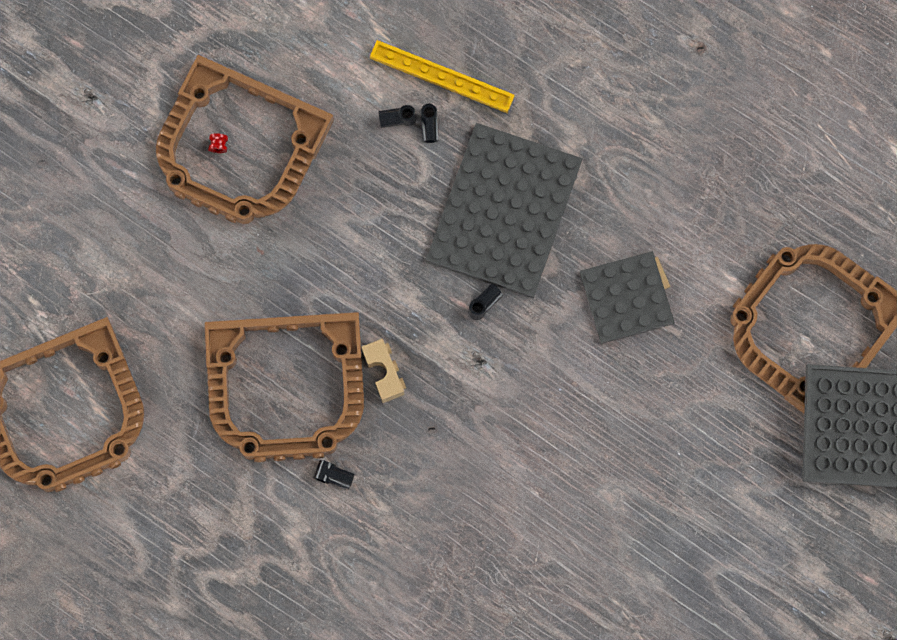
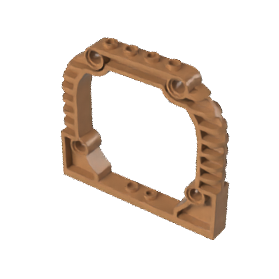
(209, 78)
(841, 266)
(224, 338)
(98, 340)

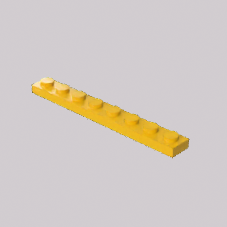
(442, 76)

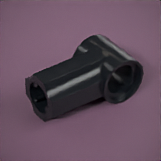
(394, 117)
(429, 124)
(485, 300)
(329, 473)

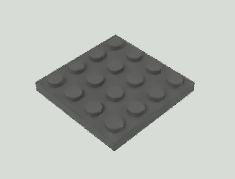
(626, 297)

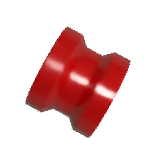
(218, 143)

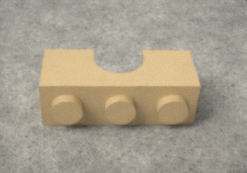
(378, 355)

